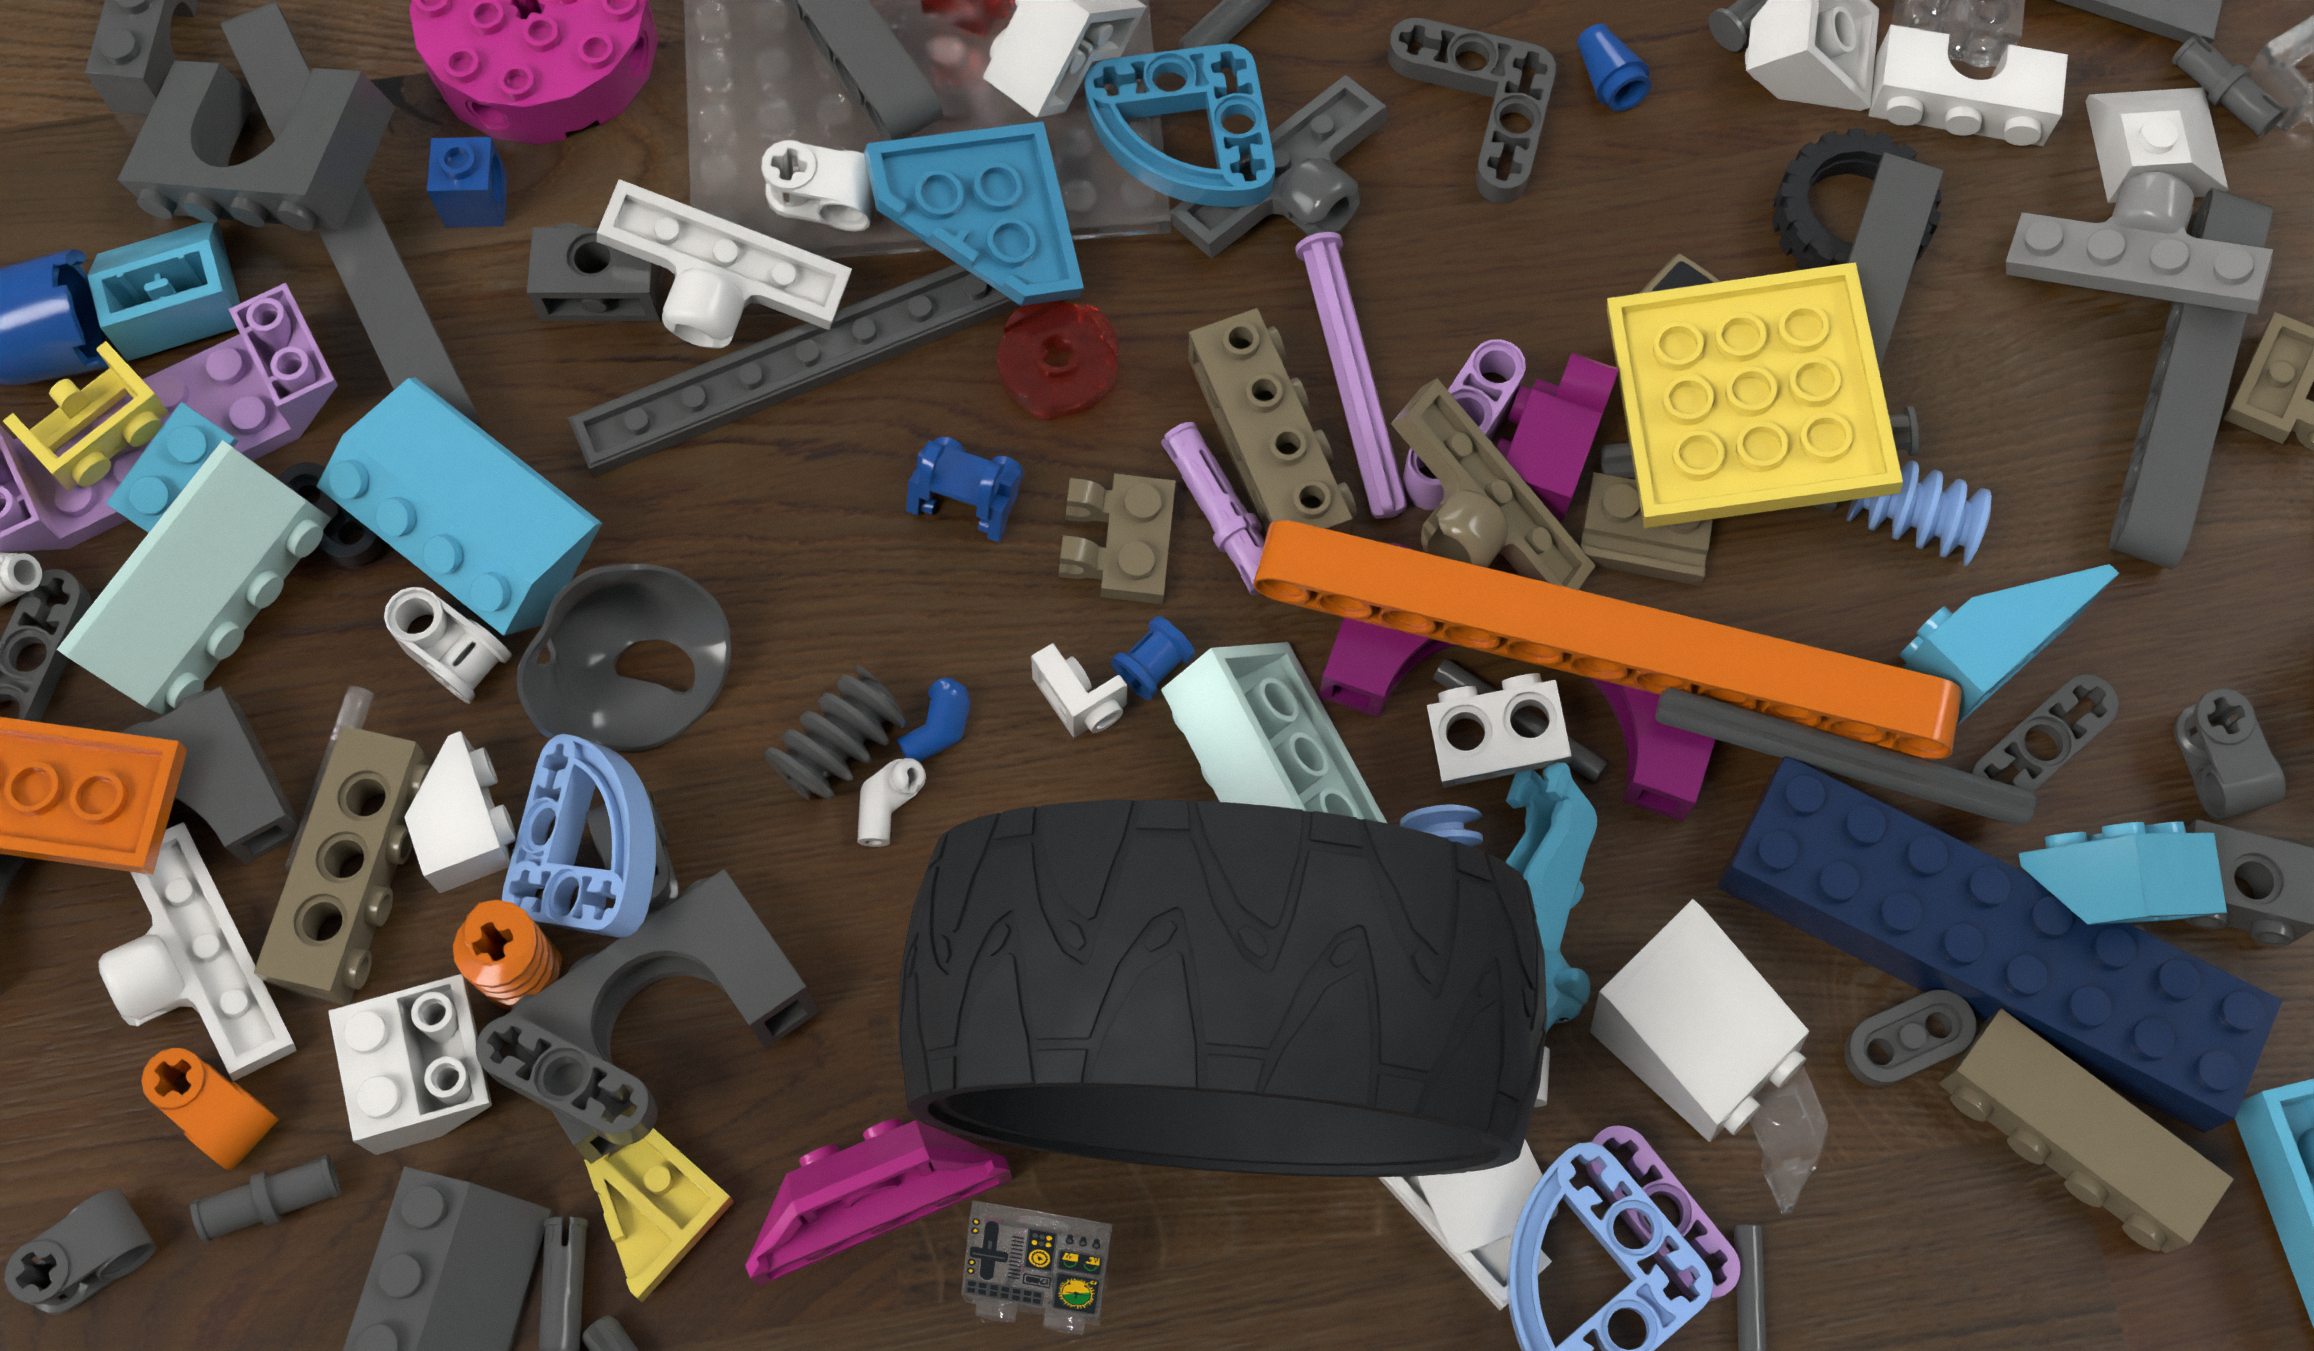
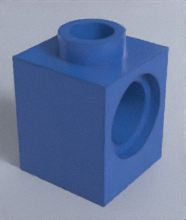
(467, 182)

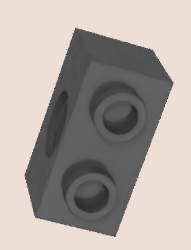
(565, 291)
(2280, 880)

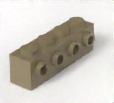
(1266, 424)

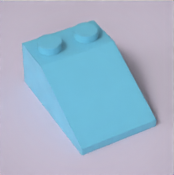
(2001, 632)

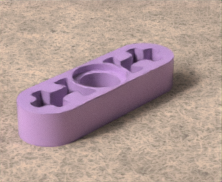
(1711, 1239)

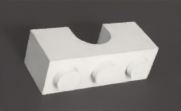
(1923, 88)

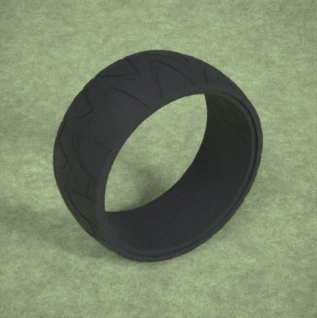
(1224, 990)

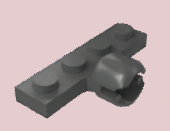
(1306, 181)

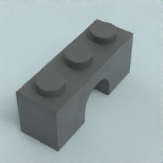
(134, 51)

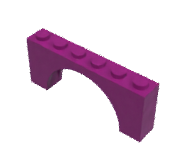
(1662, 760)

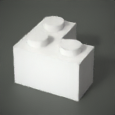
(1052, 46)

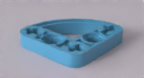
(1203, 90)

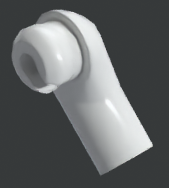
(883, 795)

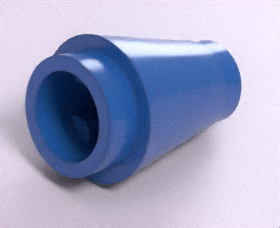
(1613, 68)

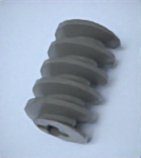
(836, 735)

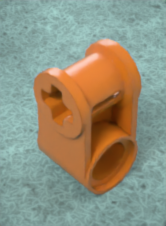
(213, 1112)

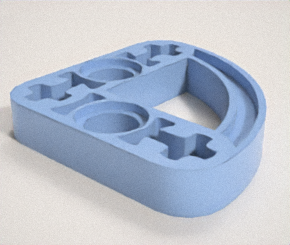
(564, 791)
(1645, 1291)

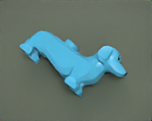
(1551, 859)

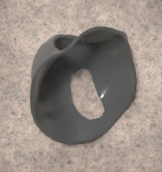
(592, 627)

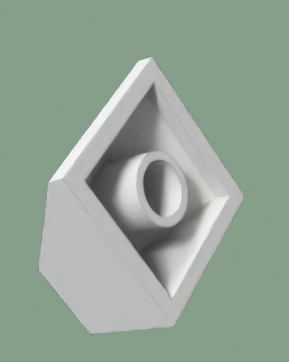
(1815, 51)
(2156, 133)

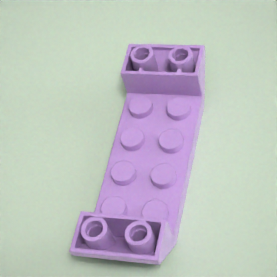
(253, 386)

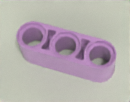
(1482, 400)

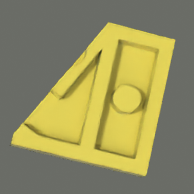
(654, 1207)

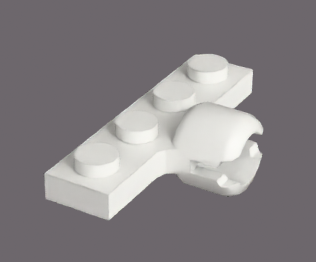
(719, 266)
(195, 962)

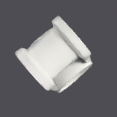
(823, 189)
(452, 648)

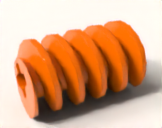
(505, 953)

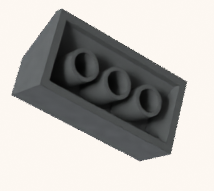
(449, 1268)

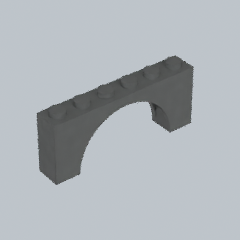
(221, 779)

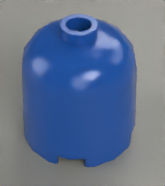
(48, 320)

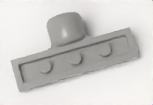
(2142, 251)

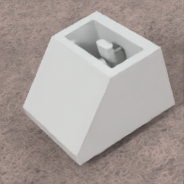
(409, 1064)

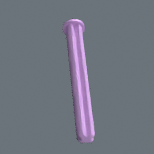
(1353, 373)

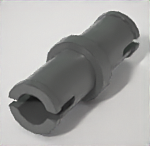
(2229, 85)
(265, 1198)

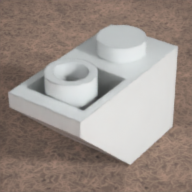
(455, 820)

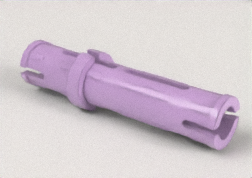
(1234, 527)

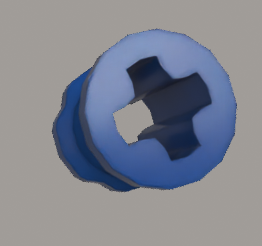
(1153, 658)

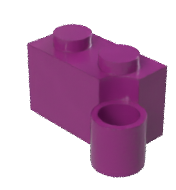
(1558, 430)

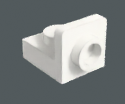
(1066, 690)

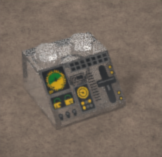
(1036, 1266)

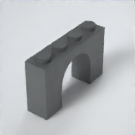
(298, 181)
(701, 935)

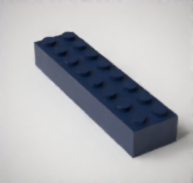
(2000, 940)

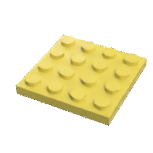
(1752, 396)

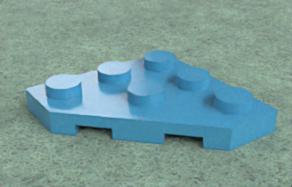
(984, 204)

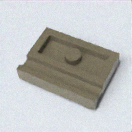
(1618, 541)

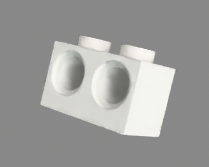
(1502, 749)

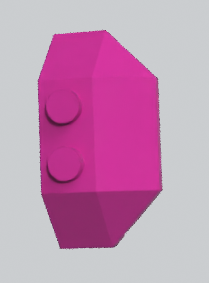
(868, 1192)

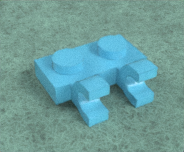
(167, 466)

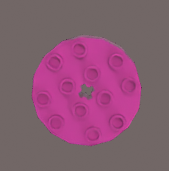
(535, 64)

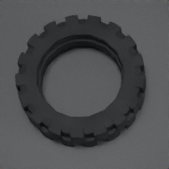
(1832, 156)

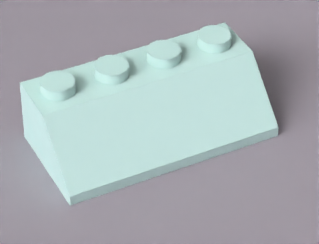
(196, 582)
(1266, 733)

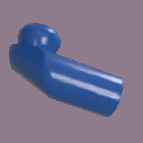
(944, 721)

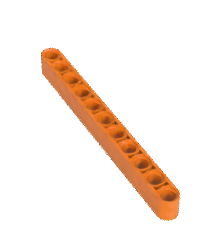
(1606, 638)

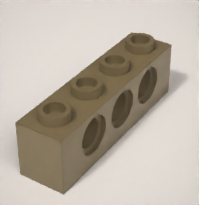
(358, 768)

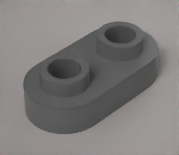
(1906, 1040)

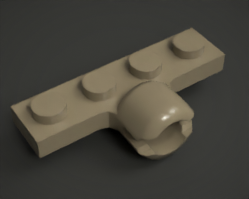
(1484, 498)

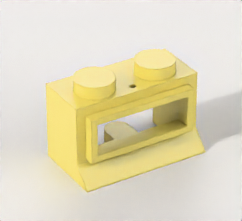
(89, 458)

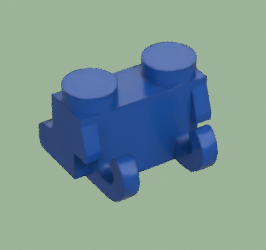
(950, 471)

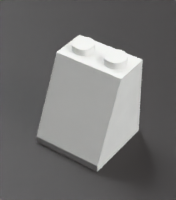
(1699, 1024)

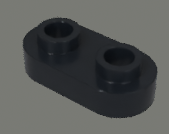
(303, 480)

